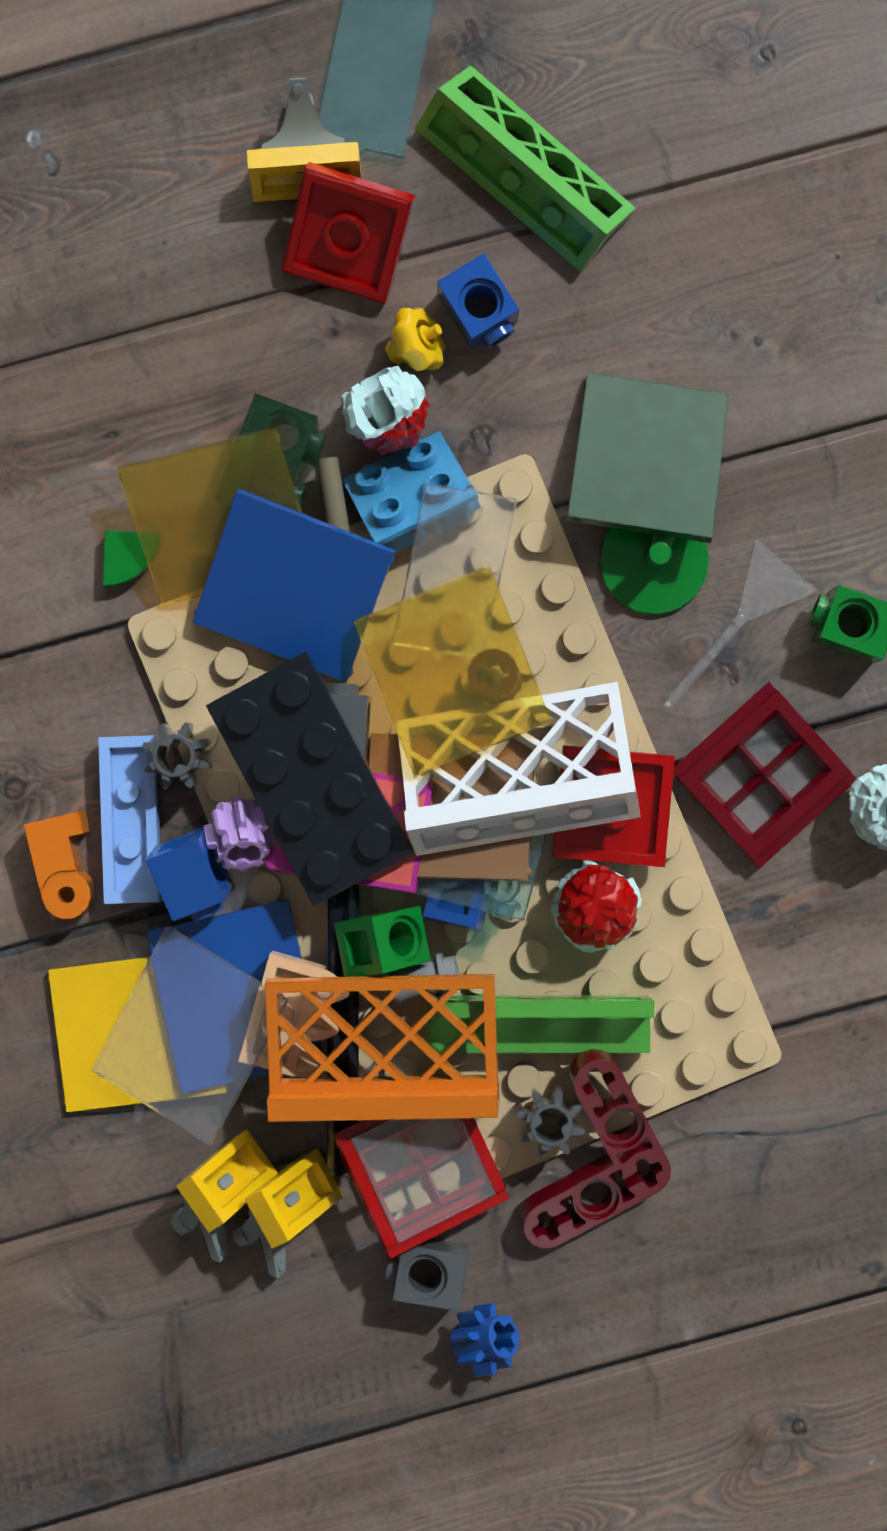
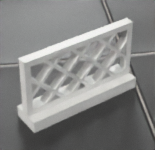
(535, 807)

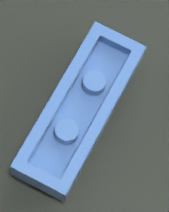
(128, 819)

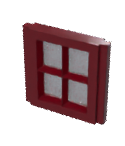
(763, 775)

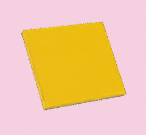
(85, 1010)

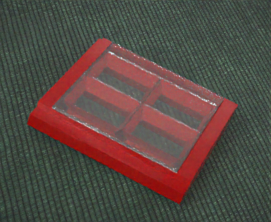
(419, 1176)

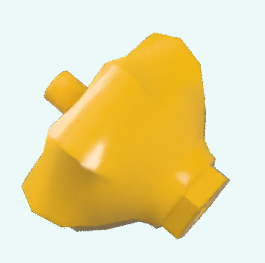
(416, 340)

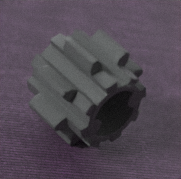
(170, 739)
(533, 1117)

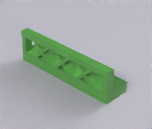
(519, 170)
(551, 1023)

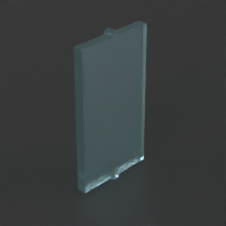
(376, 73)

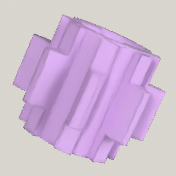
(239, 834)

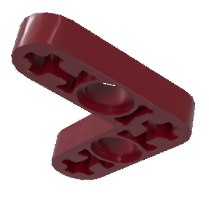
(622, 1155)

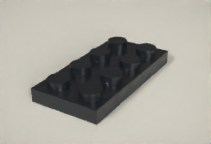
(310, 778)

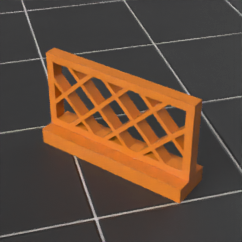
(381, 1097)

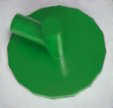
(652, 570)

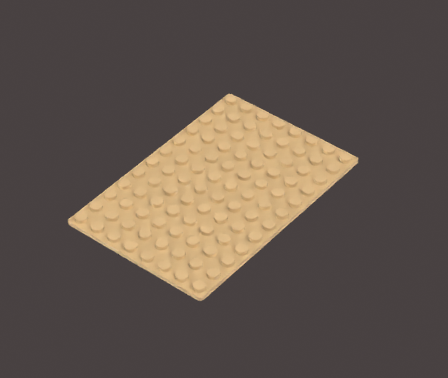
(681, 952)

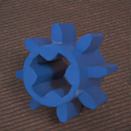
(484, 1340)

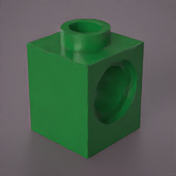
(871, 643)
(382, 942)

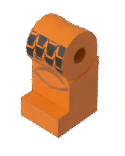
(59, 866)

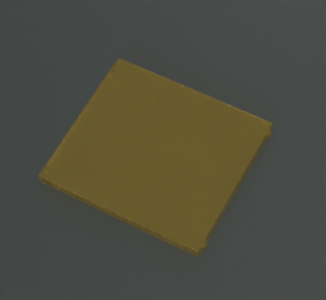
(186, 500)
(452, 671)

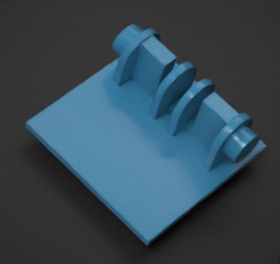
(392, 488)

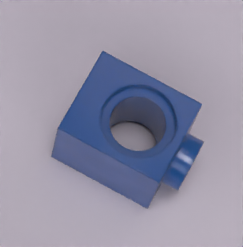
(475, 279)
(189, 876)

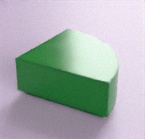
(122, 558)

